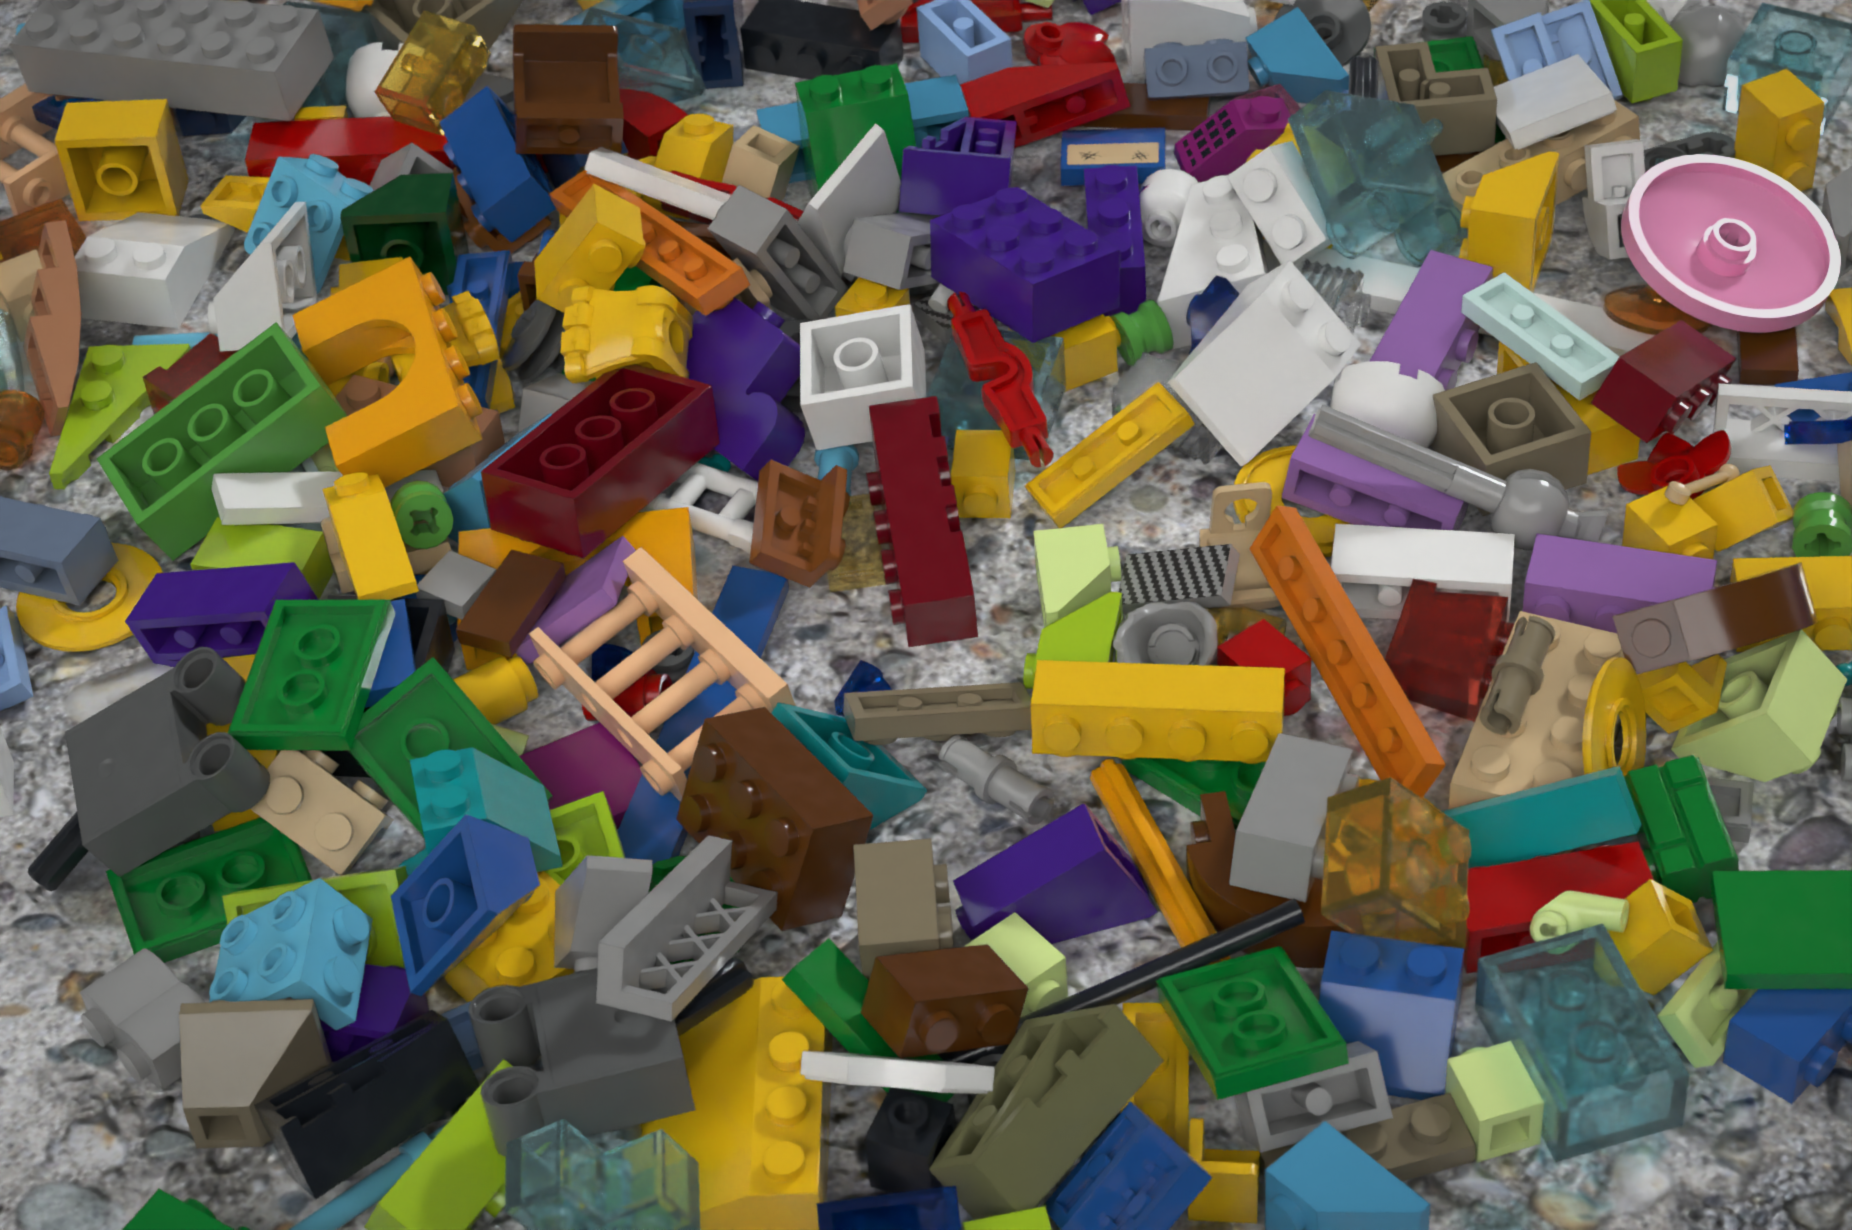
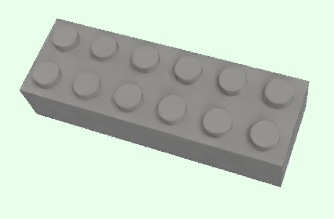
(185, 51)

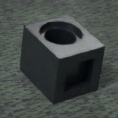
(907, 1141)

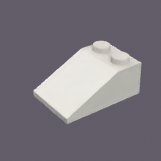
(859, 188)
(148, 268)
(1264, 361)

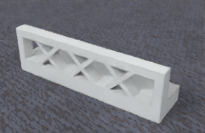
(1762, 439)

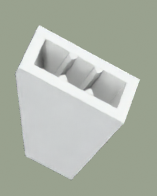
(1182, 21)

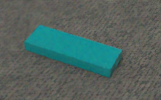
(1548, 818)

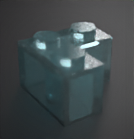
(569, 1184)

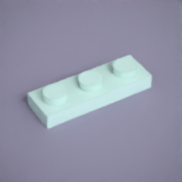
(1540, 334)

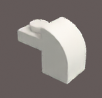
(1611, 176)

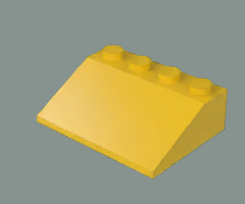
(755, 1118)

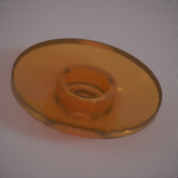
(1646, 311)

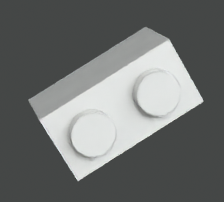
(1282, 202)

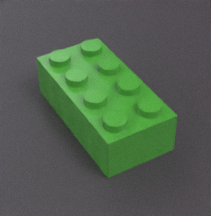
(246, 416)

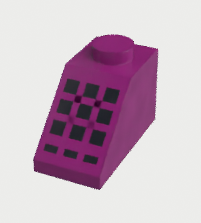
(1231, 136)

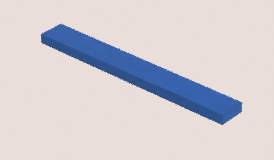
(749, 609)

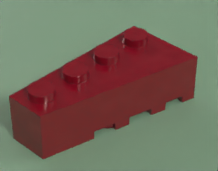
(919, 524)

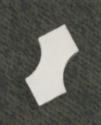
(897, 1072)

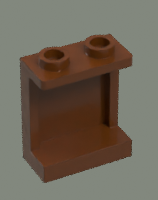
(566, 89)

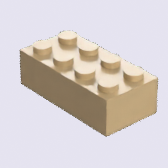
(1551, 727)

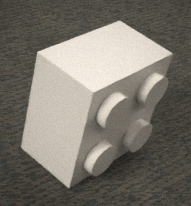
(854, 365)

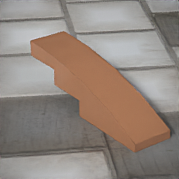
(54, 331)

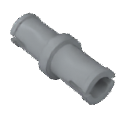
(996, 779)

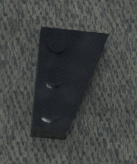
(368, 1102)

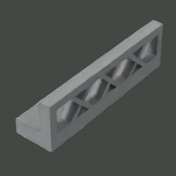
(666, 930)

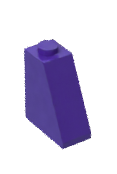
(1058, 880)

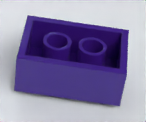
(1025, 263)

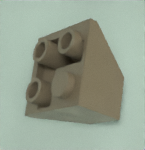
(238, 1058)

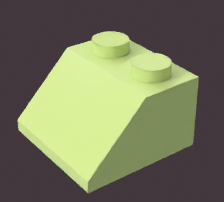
(1769, 711)

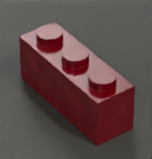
(1664, 382)

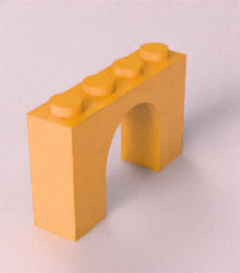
(430, 408)
(661, 533)

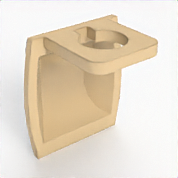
(1250, 585)

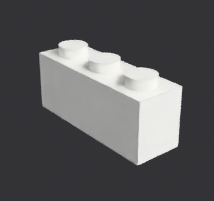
(1382, 561)

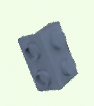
(1196, 70)

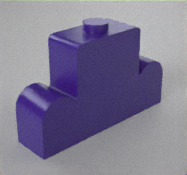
(749, 374)

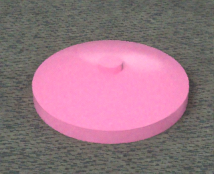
(1730, 243)

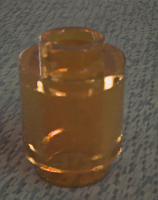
(19, 427)

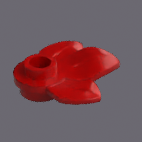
(1066, 44)
(1675, 461)

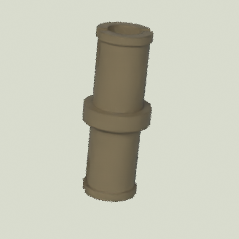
(1517, 675)

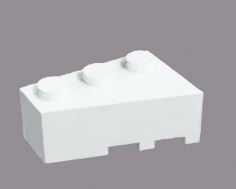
(1211, 241)

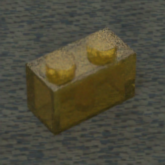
(433, 72)

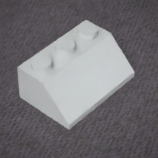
(268, 285)

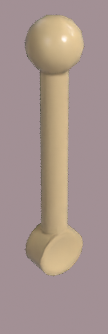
(1680, 493)

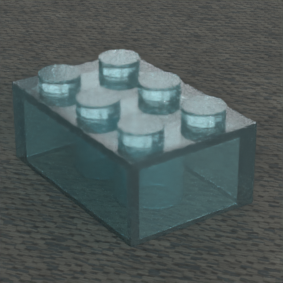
(1583, 1040)

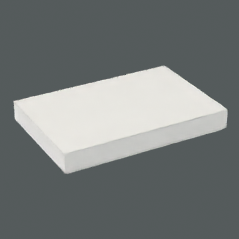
(1551, 102)

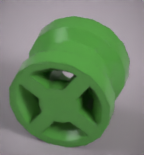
(1143, 331)
(414, 503)
(1822, 526)

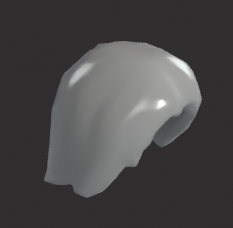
(1708, 42)
(1167, 635)

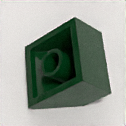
(409, 218)

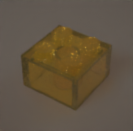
(1395, 866)

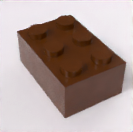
(780, 810)

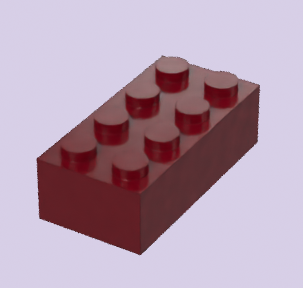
(600, 459)

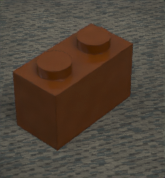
(944, 1000)

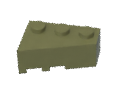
(1046, 1107)

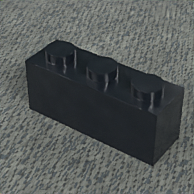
(815, 40)

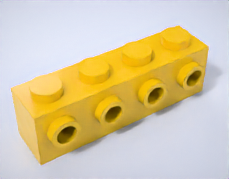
(1156, 710)

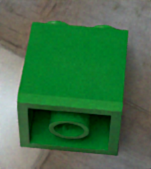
(842, 109)

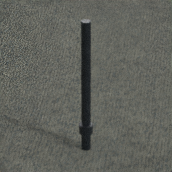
(1144, 976)

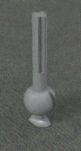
(1519, 505)

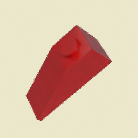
(1047, 97)

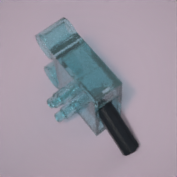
(1376, 170)

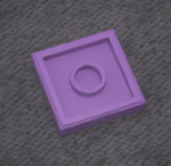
(582, 597)

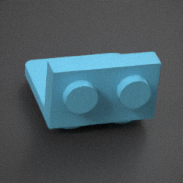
(325, 195)
(299, 948)

